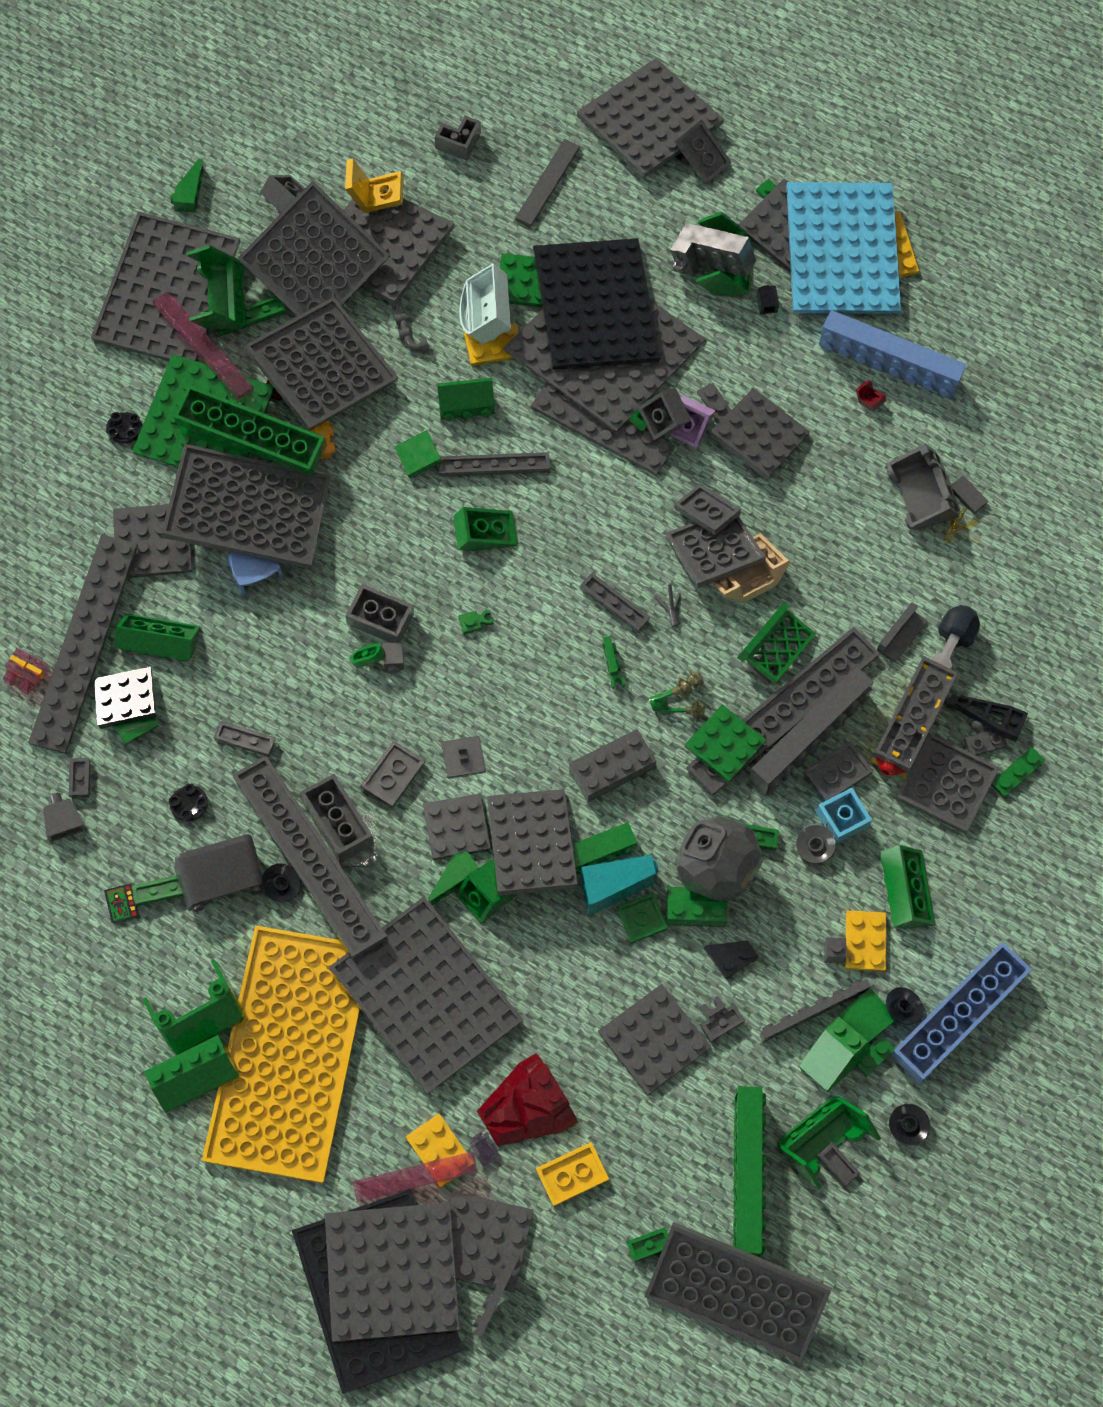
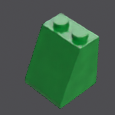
(480, 892)

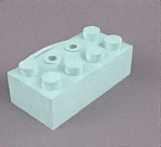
(485, 305)

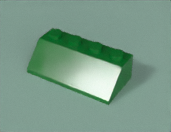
(156, 637)
(907, 887)
(192, 1073)

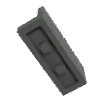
(902, 633)

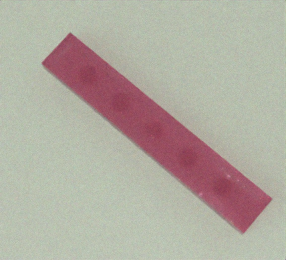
(415, 1176)

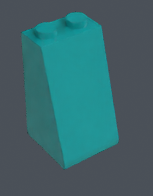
(616, 880)

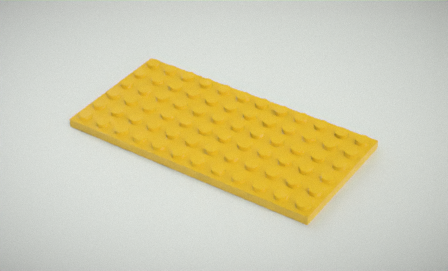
(288, 1060)

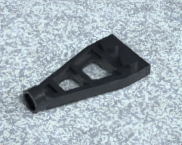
(1008, 729)

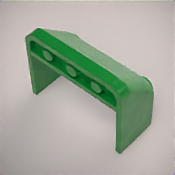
(723, 282)
(225, 289)
(203, 1022)
(828, 1123)

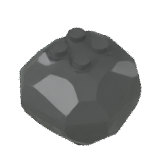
(719, 858)

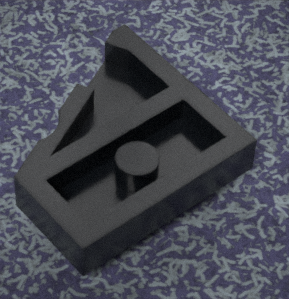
(731, 956)

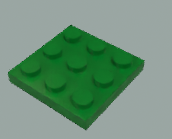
(522, 279)
(725, 743)

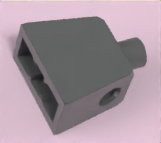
(61, 818)

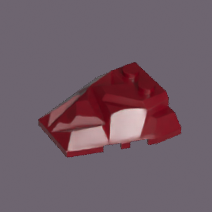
(527, 1105)

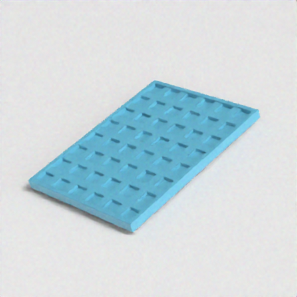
(843, 248)

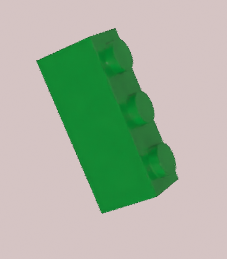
(466, 399)
(691, 909)

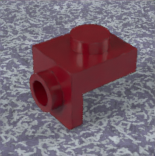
(870, 397)

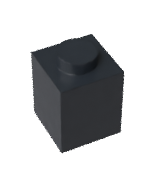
(767, 299)

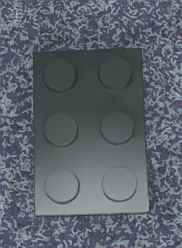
(702, 151)
(707, 509)
(838, 771)
(392, 774)

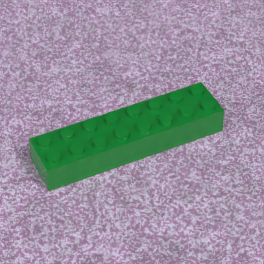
(250, 430)
(748, 1168)

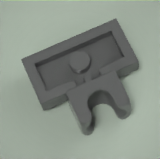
(720, 1020)

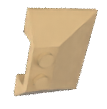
(757, 579)

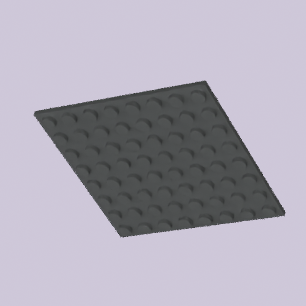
(609, 391)

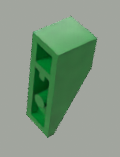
(188, 189)
(453, 876)

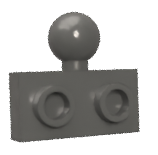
(983, 741)

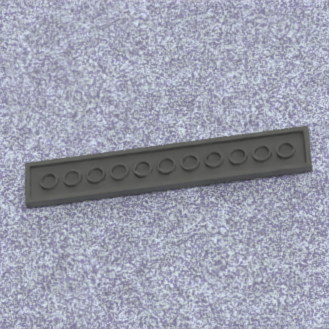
(83, 644)
(796, 699)
(310, 857)

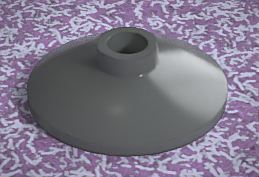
(816, 834)

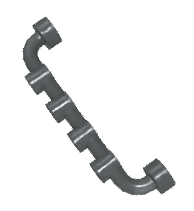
(404, 333)

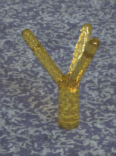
(954, 526)

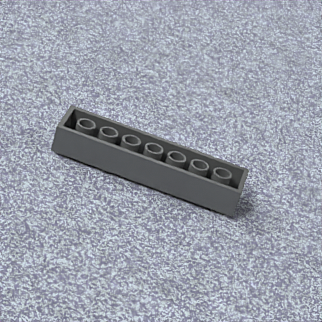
(811, 731)

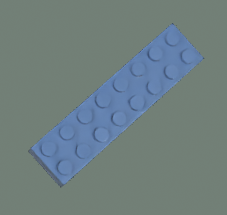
(891, 354)
(961, 1013)

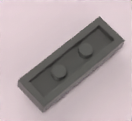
(244, 738)

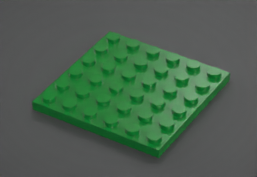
(164, 439)

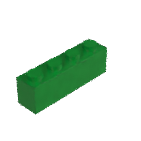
(604, 847)

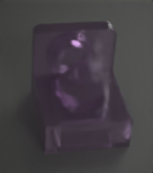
(484, 1148)

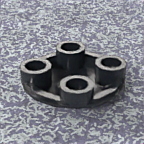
(123, 427)
(188, 803)

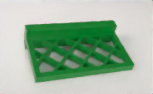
(763, 637)

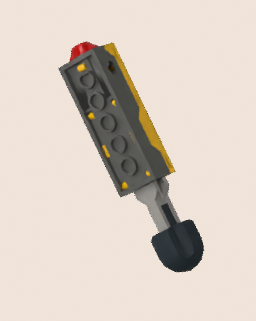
(925, 696)

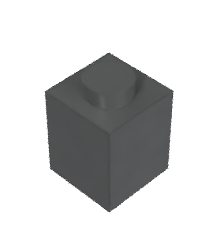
(393, 657)
(835, 950)

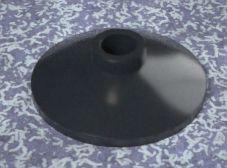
(284, 874)
(908, 1001)
(914, 1115)

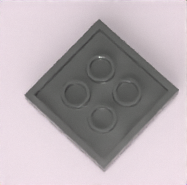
(456, 826)

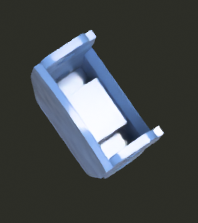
(251, 570)

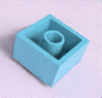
(844, 815)

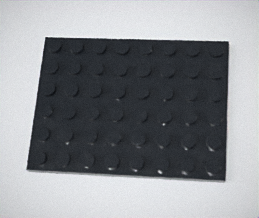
(596, 303)
(368, 1360)

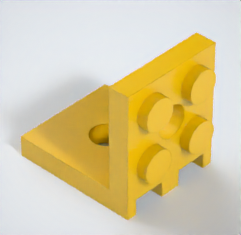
(369, 192)

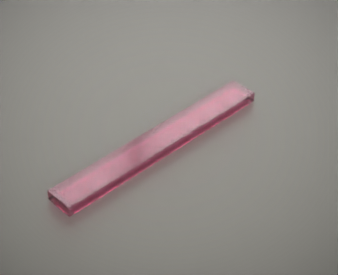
(203, 346)

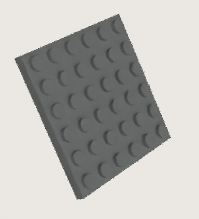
(646, 116)
(408, 236)
(313, 253)
(321, 363)
(391, 1272)

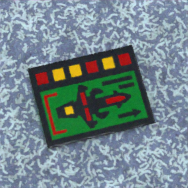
(121, 903)

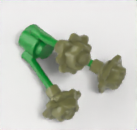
(683, 688)

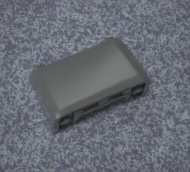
(924, 487)
(218, 871)

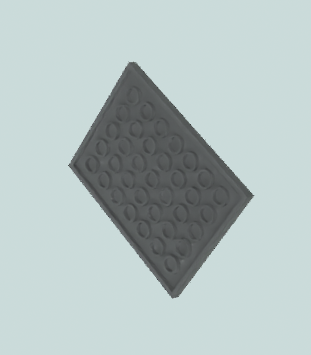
(246, 506)

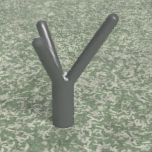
(673, 605)

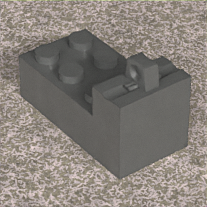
(711, 249)

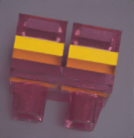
(26, 668)

